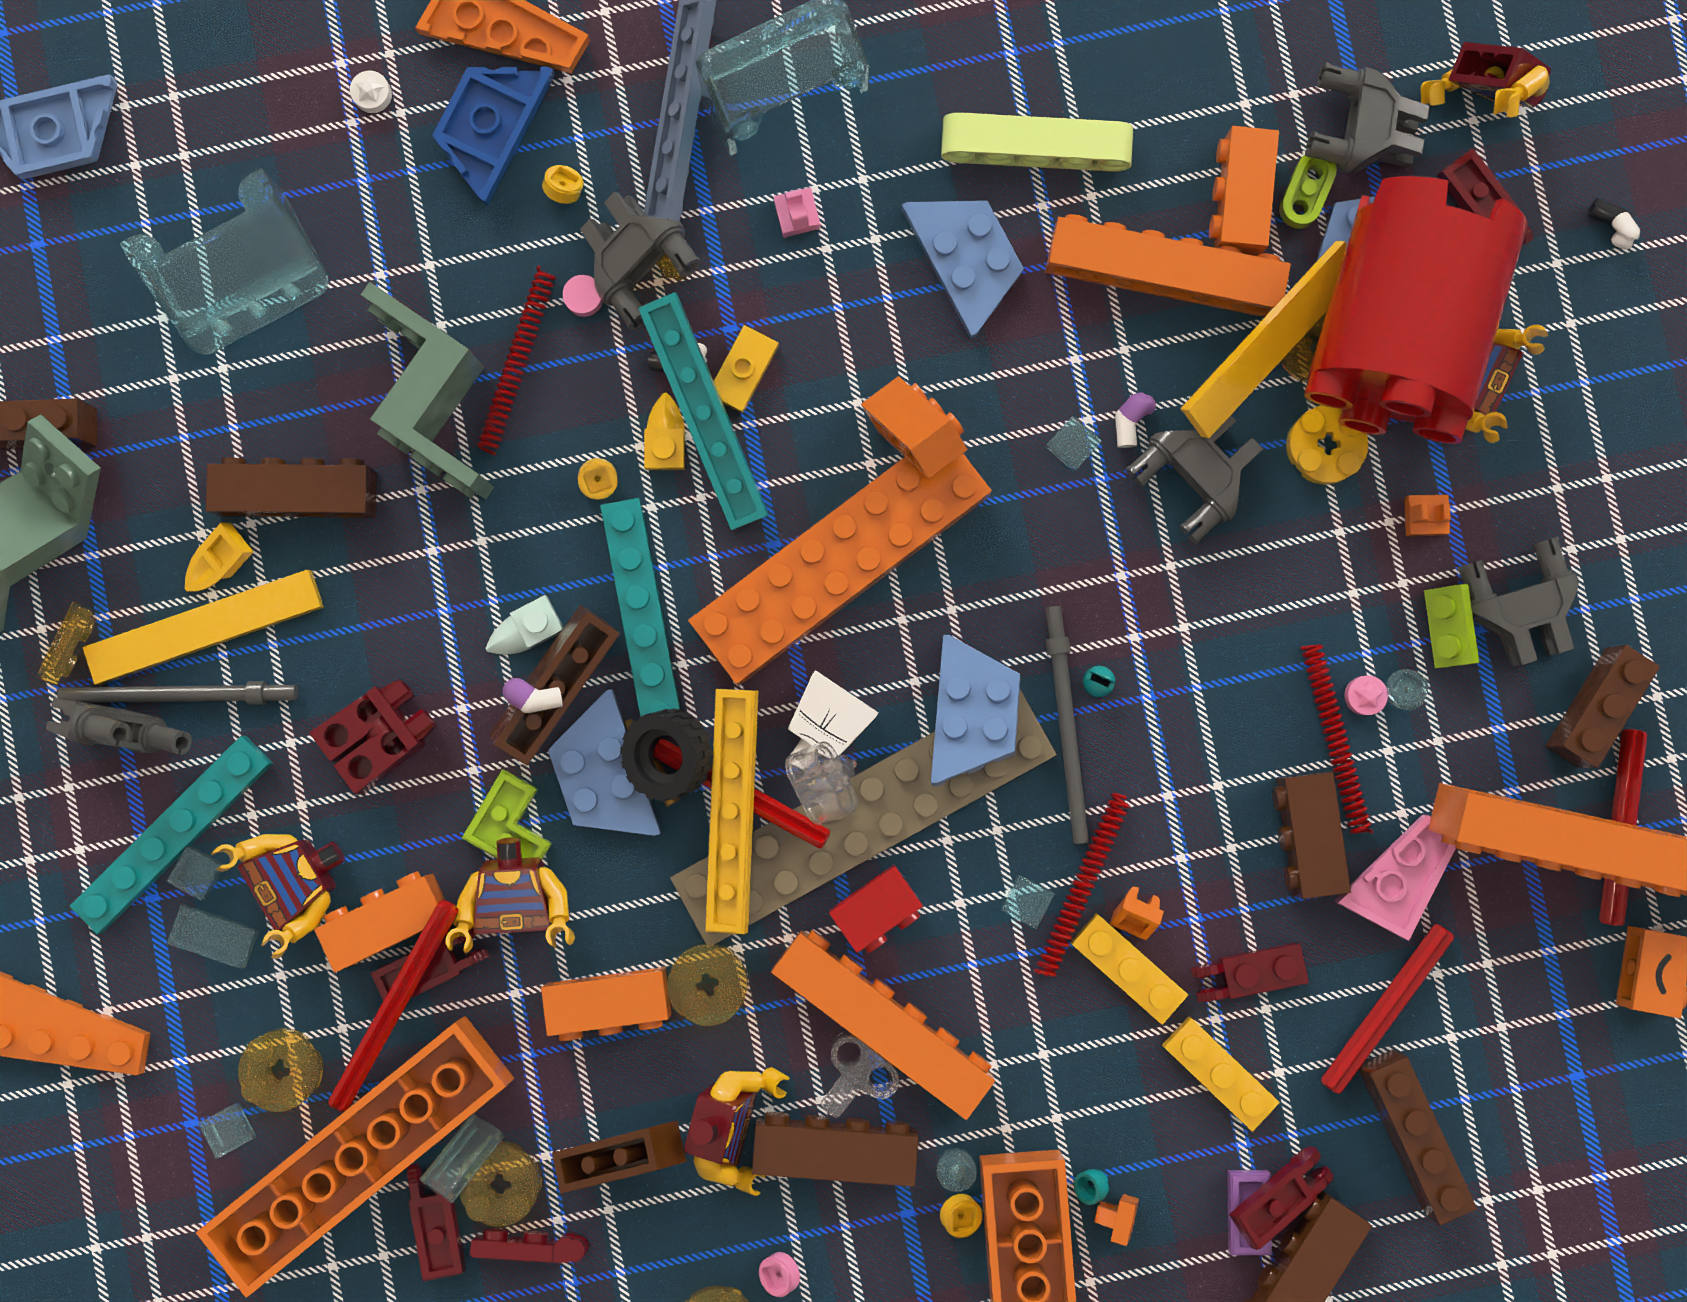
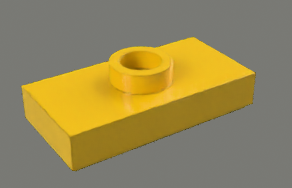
(744, 368)

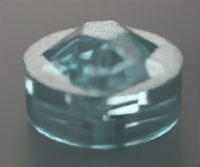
(1406, 689)
(956, 1170)

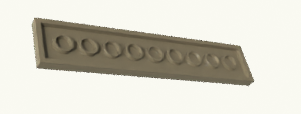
(892, 805)

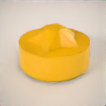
(562, 184)
(597, 478)
(961, 1215)

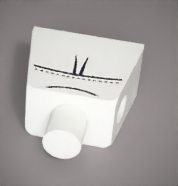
(829, 715)

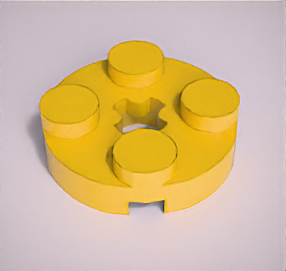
(1311, 459)

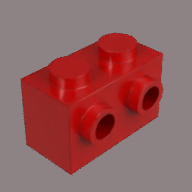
(876, 910)

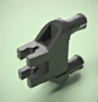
(1373, 124)
(631, 252)
(1203, 468)
(1535, 606)
(117, 728)

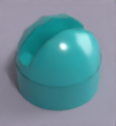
(1094, 688)
(1091, 1194)

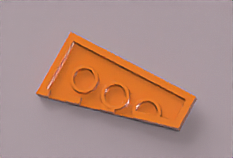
(506, 29)
(65, 1033)

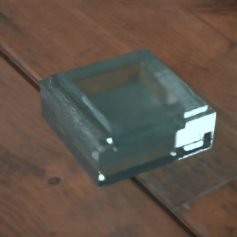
(1073, 443)
(195, 873)
(1027, 901)
(227, 1130)

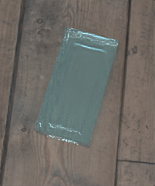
(213, 936)
(462, 1158)

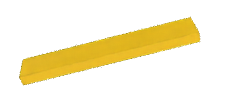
(1265, 345)
(203, 627)
(731, 811)

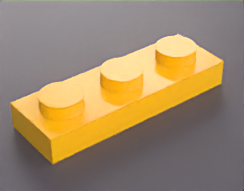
(1129, 968)
(1220, 1073)

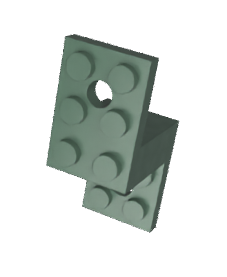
(426, 392)
(43, 505)

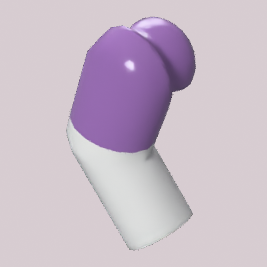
(1128, 415)
(529, 698)

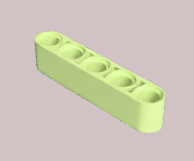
(1037, 142)

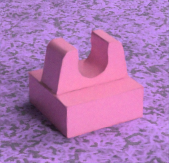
(797, 212)

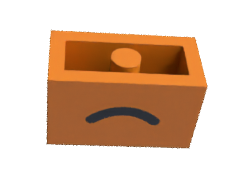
(1653, 972)

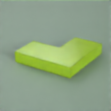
(501, 815)

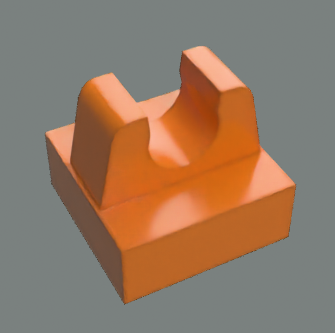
(1427, 515)
(1136, 916)
(1118, 1217)

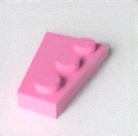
(1400, 880)

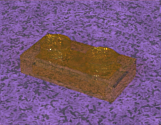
(60, 658)

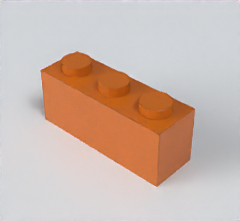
(1244, 189)
(915, 426)
(379, 922)
(606, 1003)

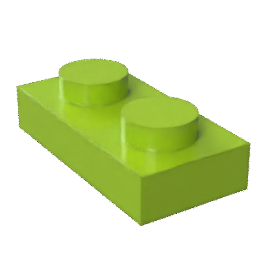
(1451, 626)

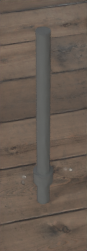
(1058, 647)
(253, 693)

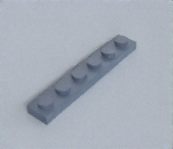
(679, 110)

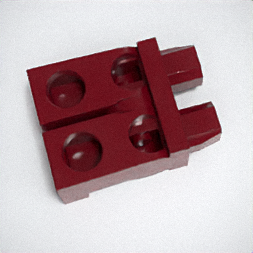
(373, 735)

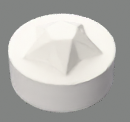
(370, 91)

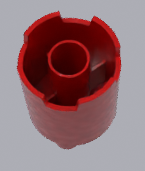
(1415, 310)

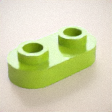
(1307, 191)

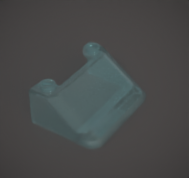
(234, 273)

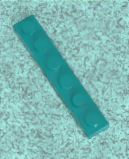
(703, 410)
(640, 606)
(170, 834)

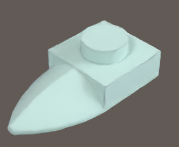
(525, 628)

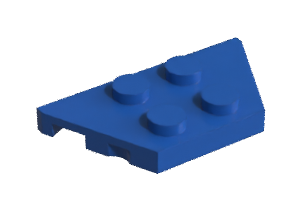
(489, 122)

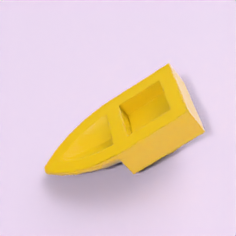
(664, 436)
(217, 558)

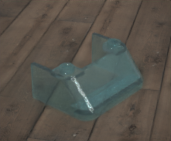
(779, 64)

